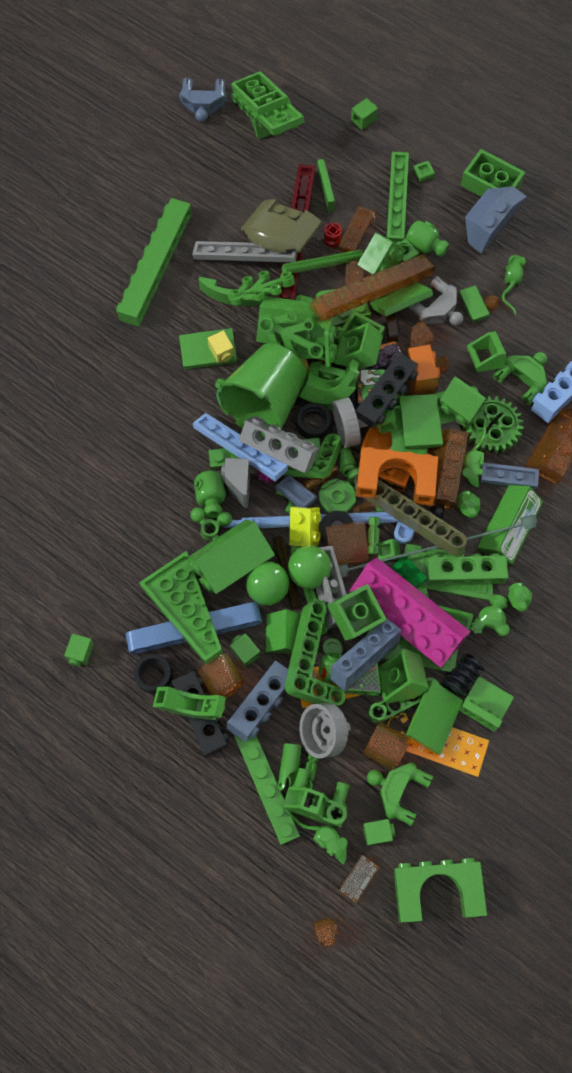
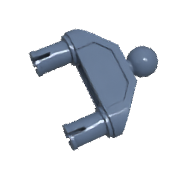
(203, 102)

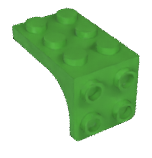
(321, 332)

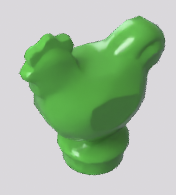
(492, 617)

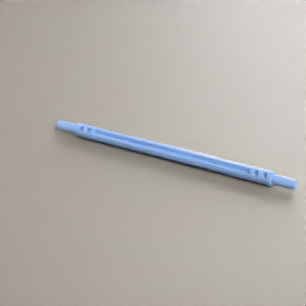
(284, 521)

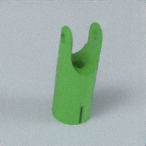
(289, 764)

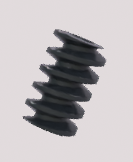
(463, 674)

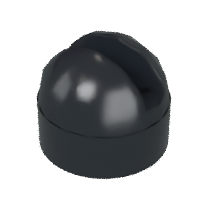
(438, 510)

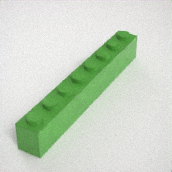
(154, 262)

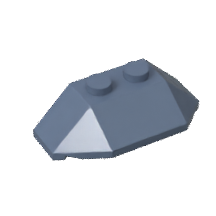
(491, 215)

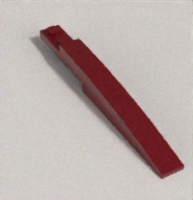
(300, 202)

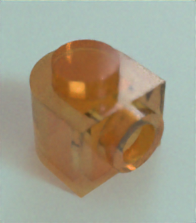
(325, 931)

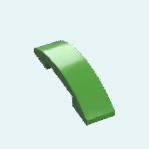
(210, 288)

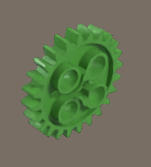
(506, 434)

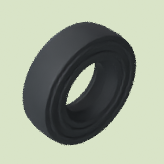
(333, 516)

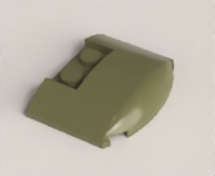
(280, 227)

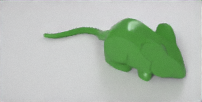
(513, 275)
(473, 462)
(327, 838)

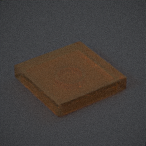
(348, 542)

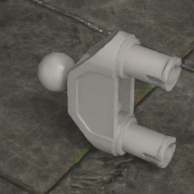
(441, 308)

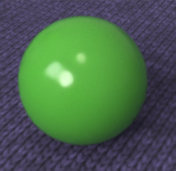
(309, 567)
(267, 583)

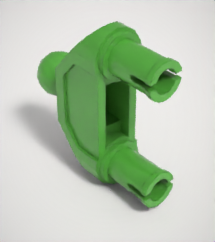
(528, 370)
(394, 786)

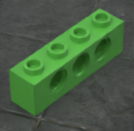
(437, 576)

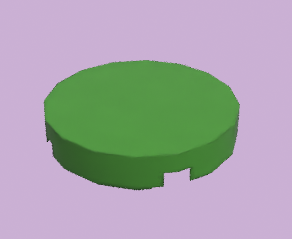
(337, 496)

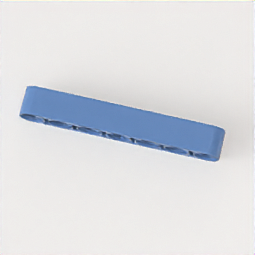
(167, 635)

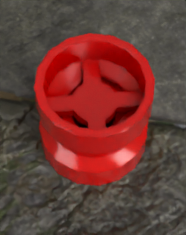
(332, 234)

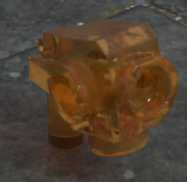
(420, 335)

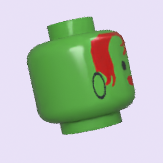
(325, 665)

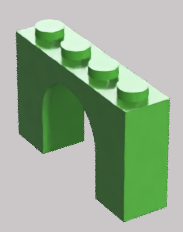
(465, 875)

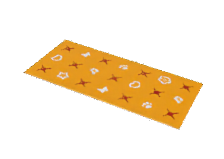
(461, 751)

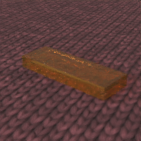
(356, 230)

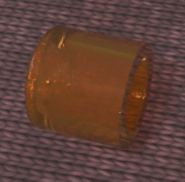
(221, 676)
(386, 746)

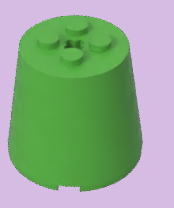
(263, 386)

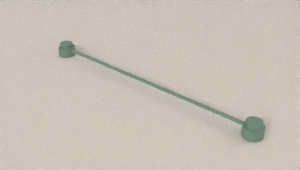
(527, 521)

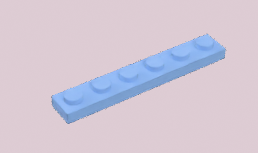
(230, 441)

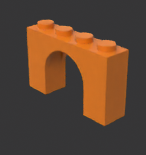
(421, 468)

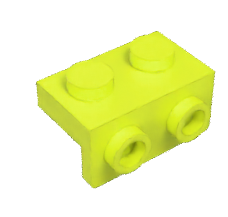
(304, 526)

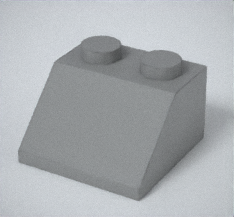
(237, 479)

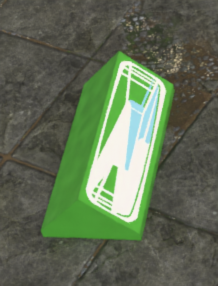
(515, 504)

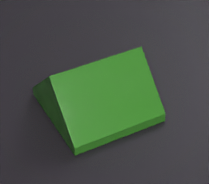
(281, 631)

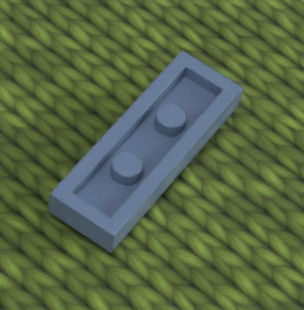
(509, 475)

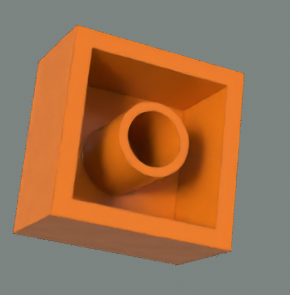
(428, 372)

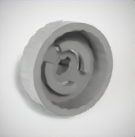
(347, 423)
(333, 729)

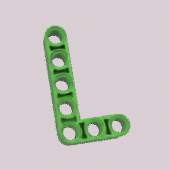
(307, 658)

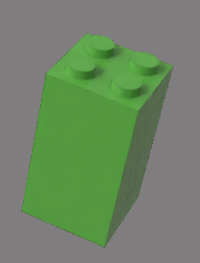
(280, 306)
(230, 556)

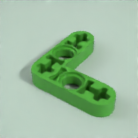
(322, 466)

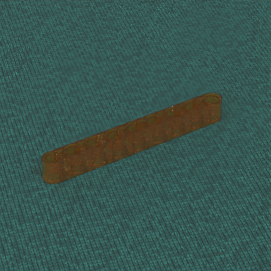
(372, 287)

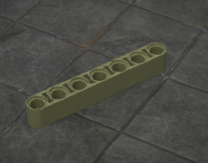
(419, 516)

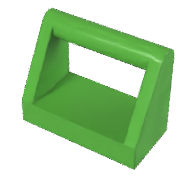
(492, 342)

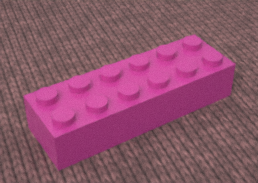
(417, 616)

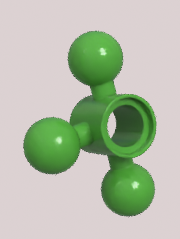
(223, 519)

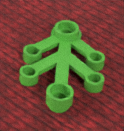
(260, 288)
(289, 333)

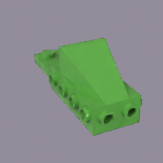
(265, 105)

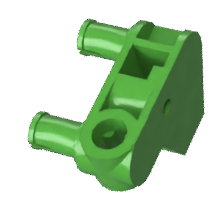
(321, 806)

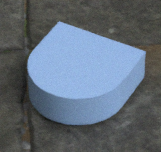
(403, 533)

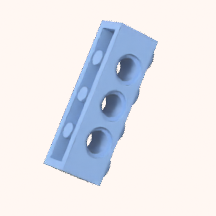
(555, 396)

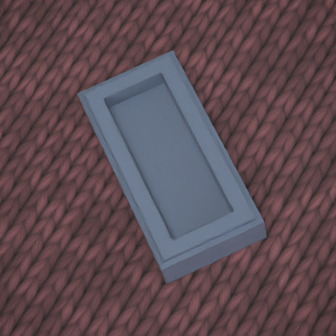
(296, 492)

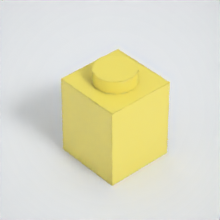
(221, 347)

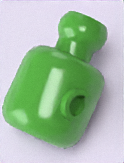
(425, 239)
(210, 492)

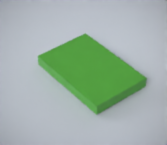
(401, 299)
(196, 350)
(420, 421)
(434, 717)

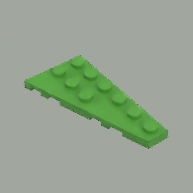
(181, 601)

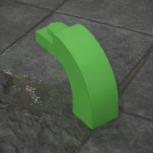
(328, 390)
(188, 704)

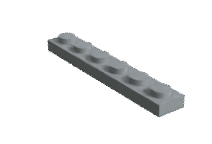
(239, 252)

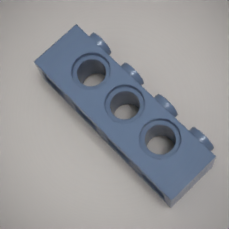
(365, 654)
(249, 729)

